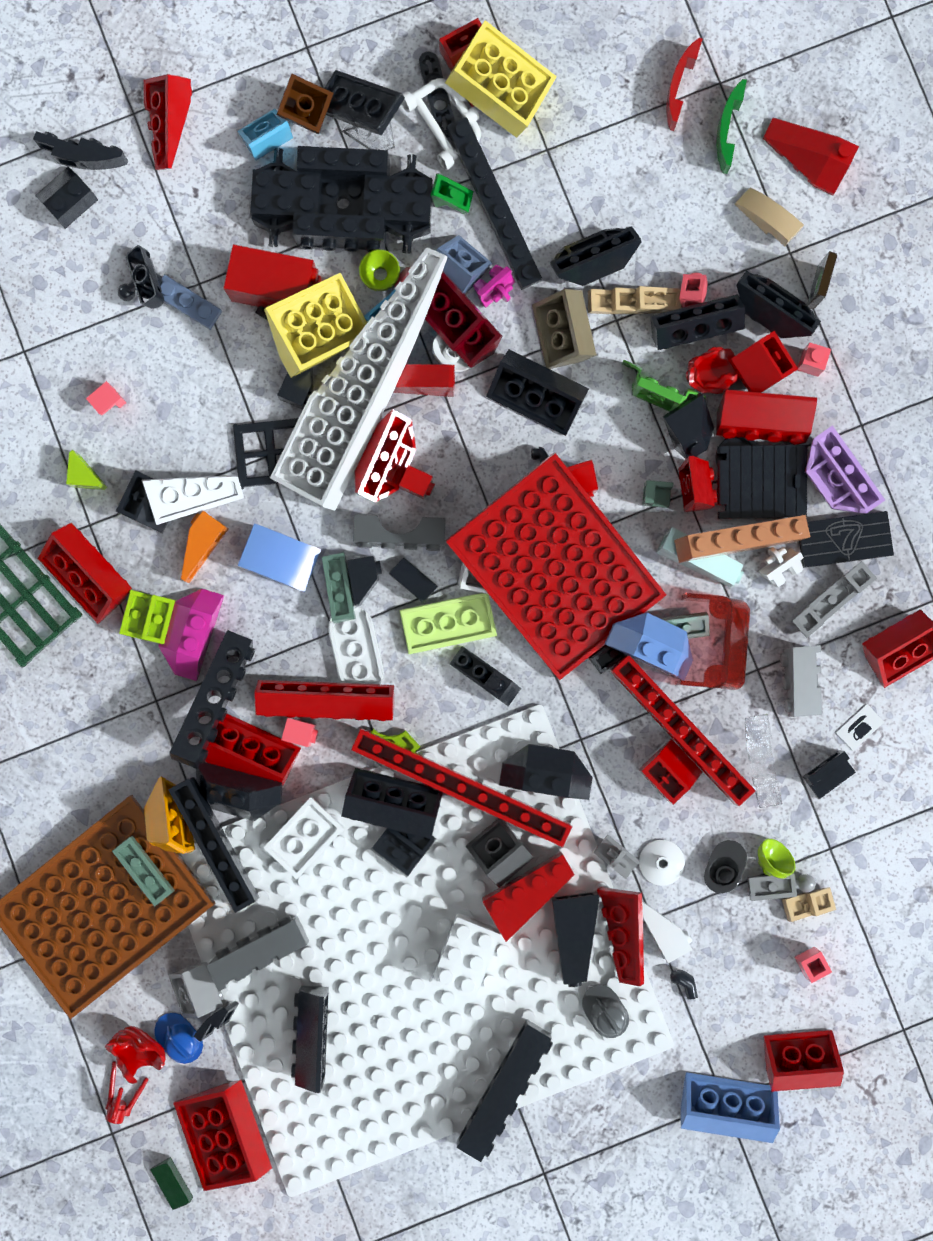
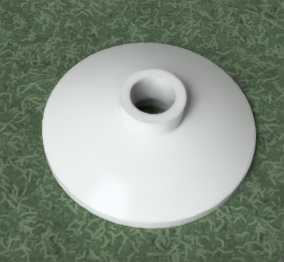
(445, 355)
(650, 858)

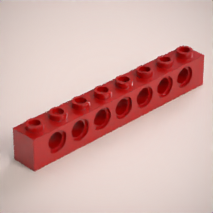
(682, 731)

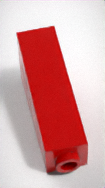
(427, 380)

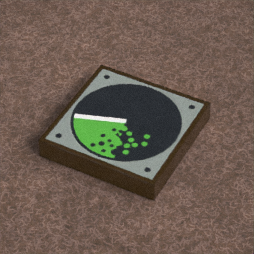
(822, 280)

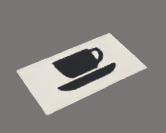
(860, 727)

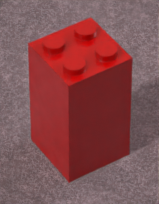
(266, 277)

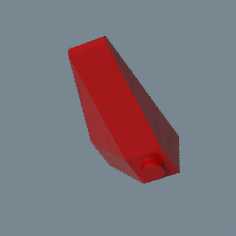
(168, 104)
(815, 154)

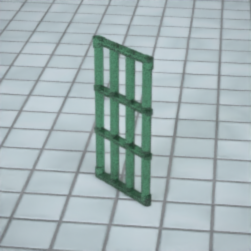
(27, 595)

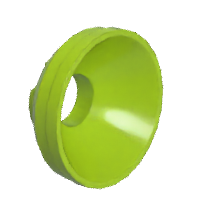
(379, 260)
(775, 859)

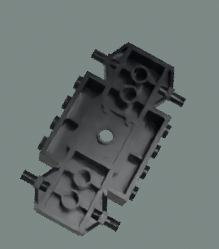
(324, 175)

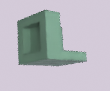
(657, 493)

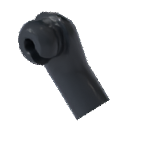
(685, 980)

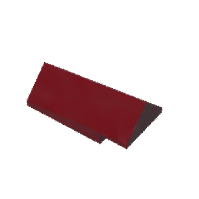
(461, 323)

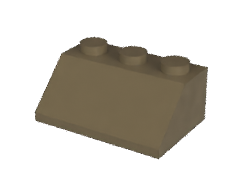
(564, 329)

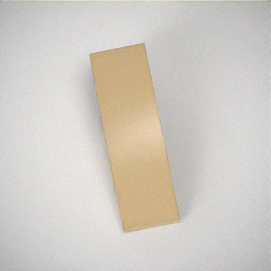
(769, 216)

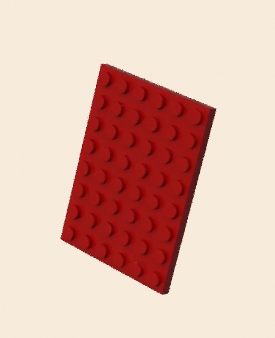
(555, 565)

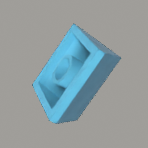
(265, 134)

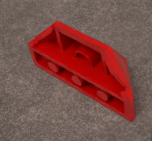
(385, 457)

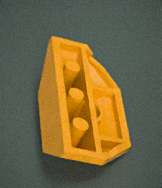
(165, 822)

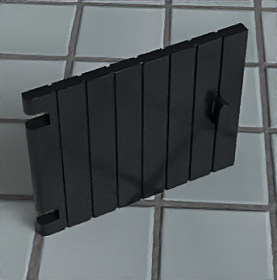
(761, 481)

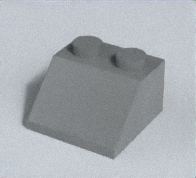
(195, 991)

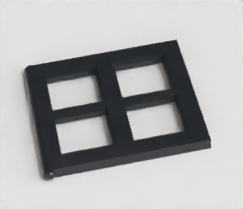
(270, 452)

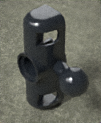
(144, 279)

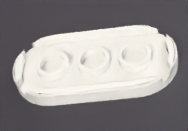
(356, 649)

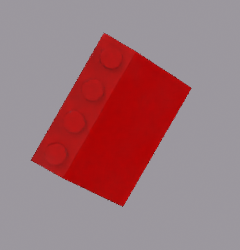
(223, 1136)

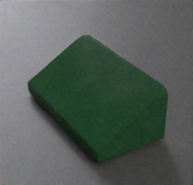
(172, 1184)

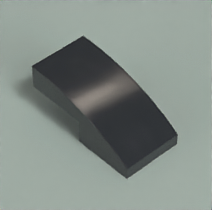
(216, 1020)

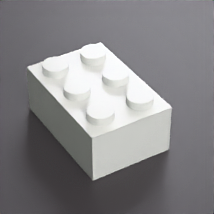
(465, 956)

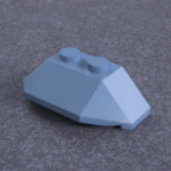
(653, 643)

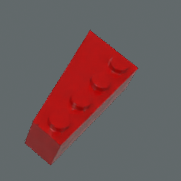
(525, 895)

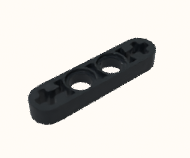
(437, 94)

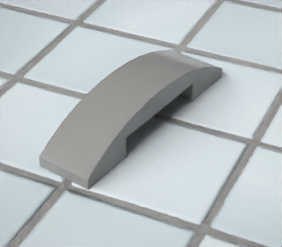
(833, 599)

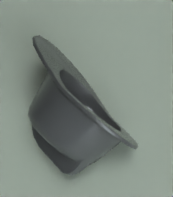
(725, 866)
(605, 1011)

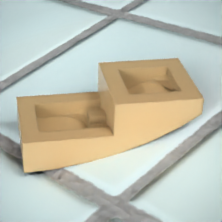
(809, 904)

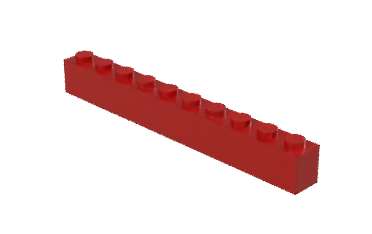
(462, 787)

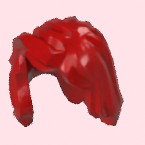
(712, 371)
(134, 1050)

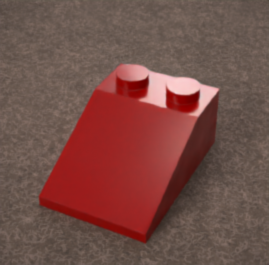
(696, 484)

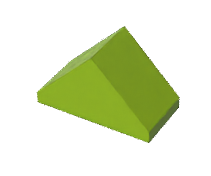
(81, 474)

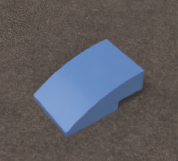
(279, 557)

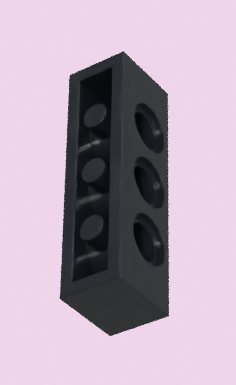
(698, 322)

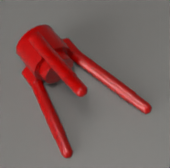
(117, 1108)

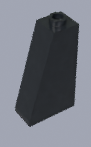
(575, 929)

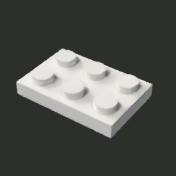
(304, 837)

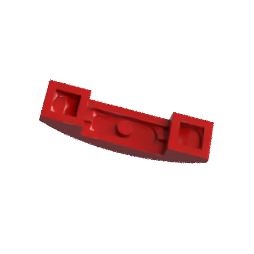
(687, 60)

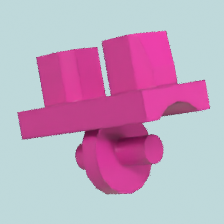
(497, 287)

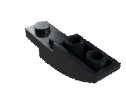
(86, 155)

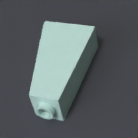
(717, 568)

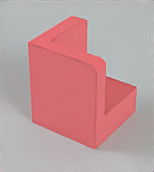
(105, 398)

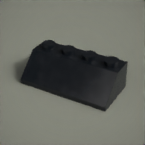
(537, 392)
(392, 803)
(311, 1037)

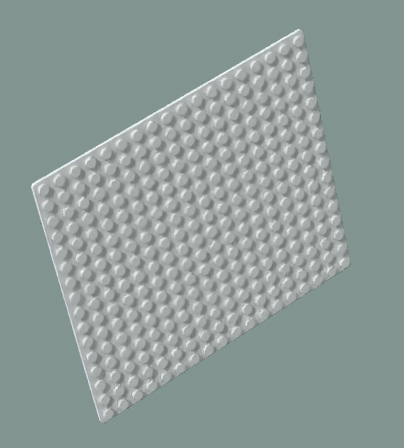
(401, 1050)

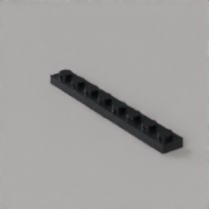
(494, 203)

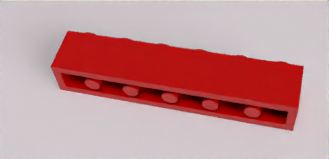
(324, 700)

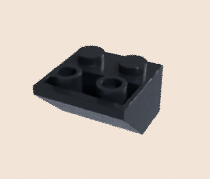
(136, 505)

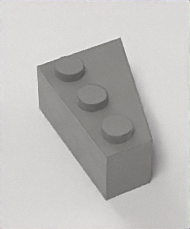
(801, 681)

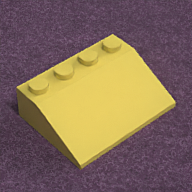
(501, 79)
(315, 324)

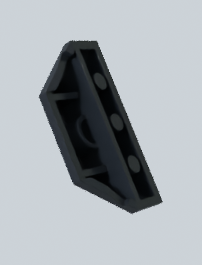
(596, 255)
(775, 307)
(547, 772)
(237, 791)

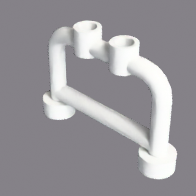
(414, 100)

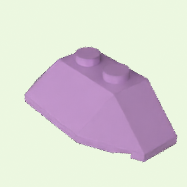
(840, 475)

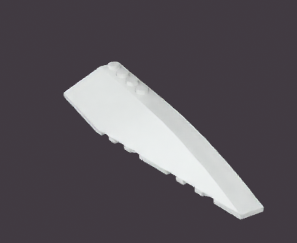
(355, 394)

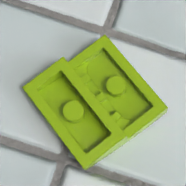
(147, 617)

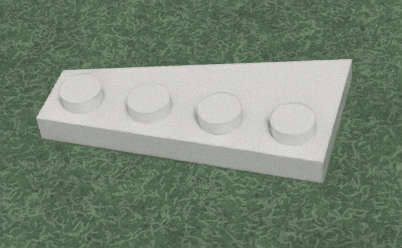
(185, 496)

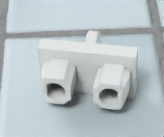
(778, 563)

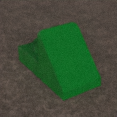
(451, 194)

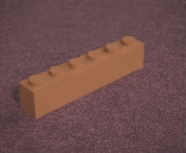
(741, 538)

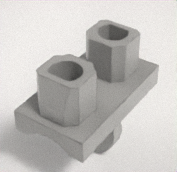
(616, 856)

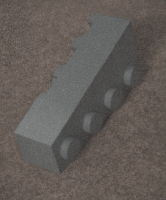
(257, 952)

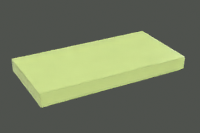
(448, 623)

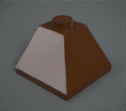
(304, 103)

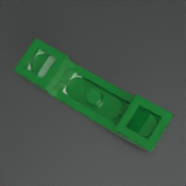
(726, 150)

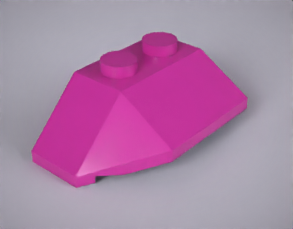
(191, 632)

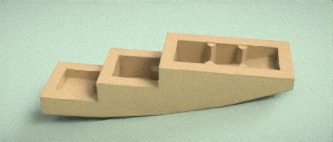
(633, 301)

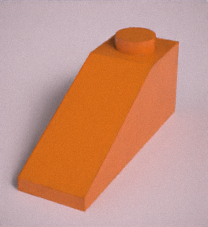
(201, 541)

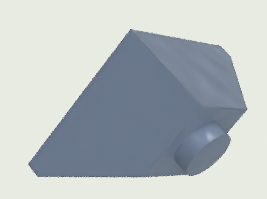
(463, 263)

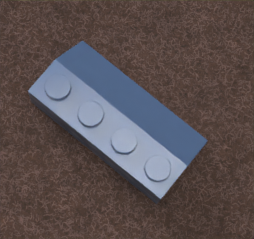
(729, 1108)

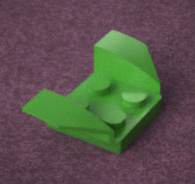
(653, 393)

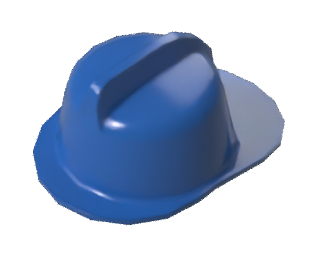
(177, 1038)

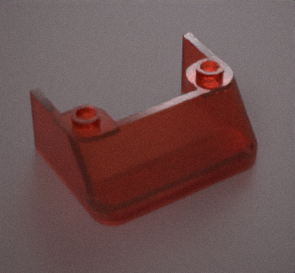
(733, 668)

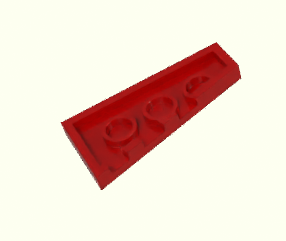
(625, 924)

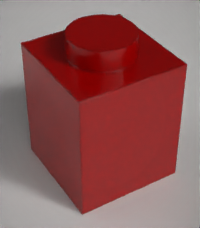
(417, 482)

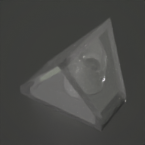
(369, 139)

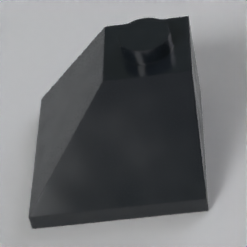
(690, 427)

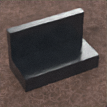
(829, 774)

